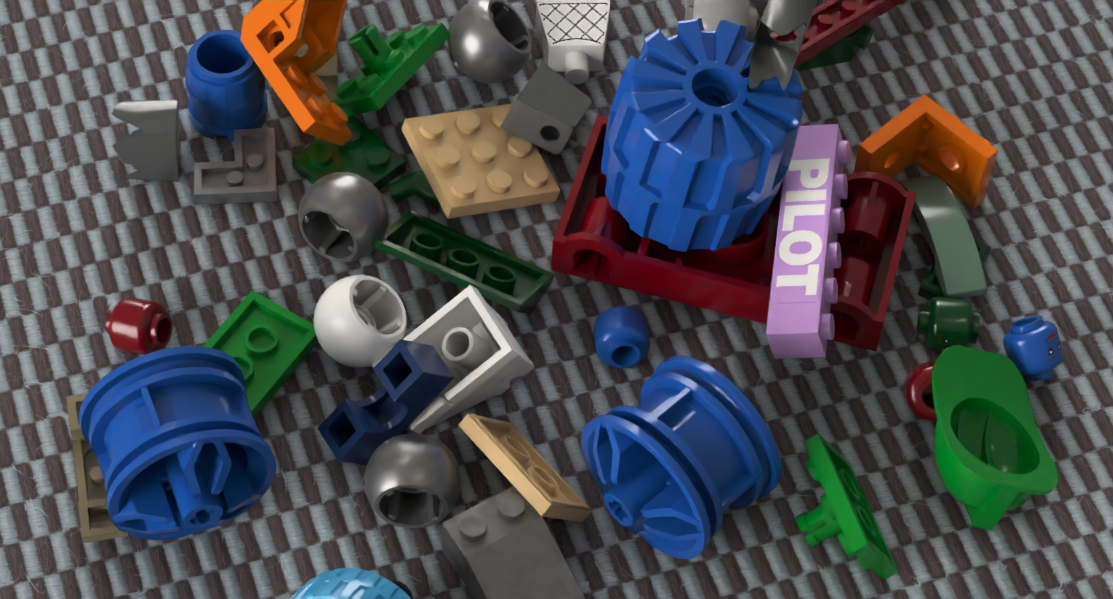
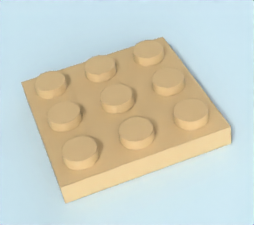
(477, 163)

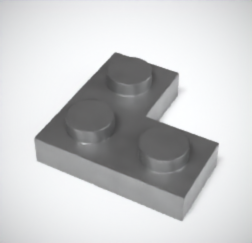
(244, 180)

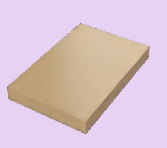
(525, 468)

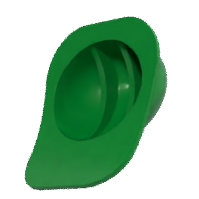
(987, 435)

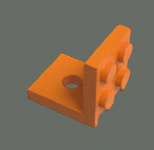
(936, 144)

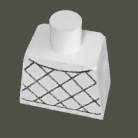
(573, 35)

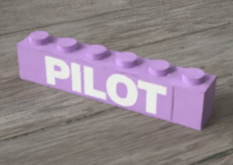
(808, 244)

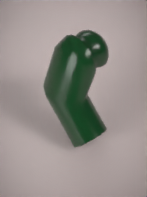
(412, 185)

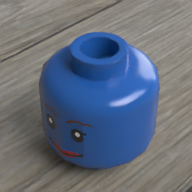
(1034, 347)

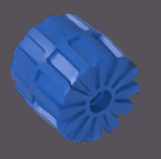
(690, 143)

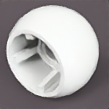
(359, 320)

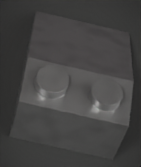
(507, 551)

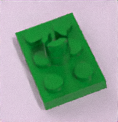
(386, 65)
(843, 510)

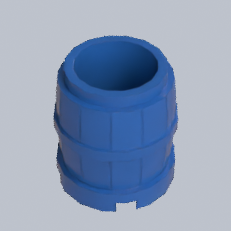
(224, 86)

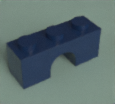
(410, 380)

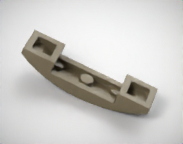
(92, 494)

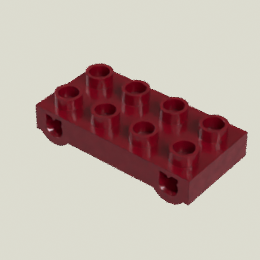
(736, 280)

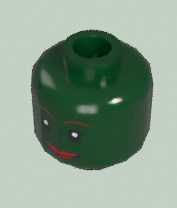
(948, 323)

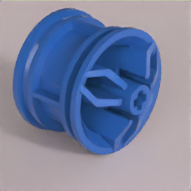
(176, 443)
(681, 456)

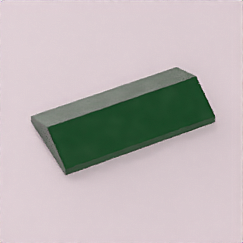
(466, 261)

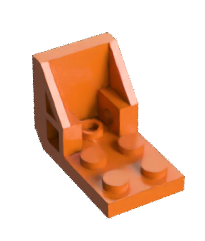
(272, 37)

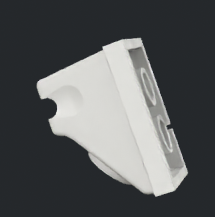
(476, 351)

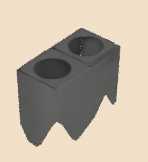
(776, 58)
(157, 142)

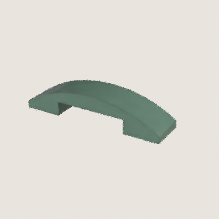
(949, 237)

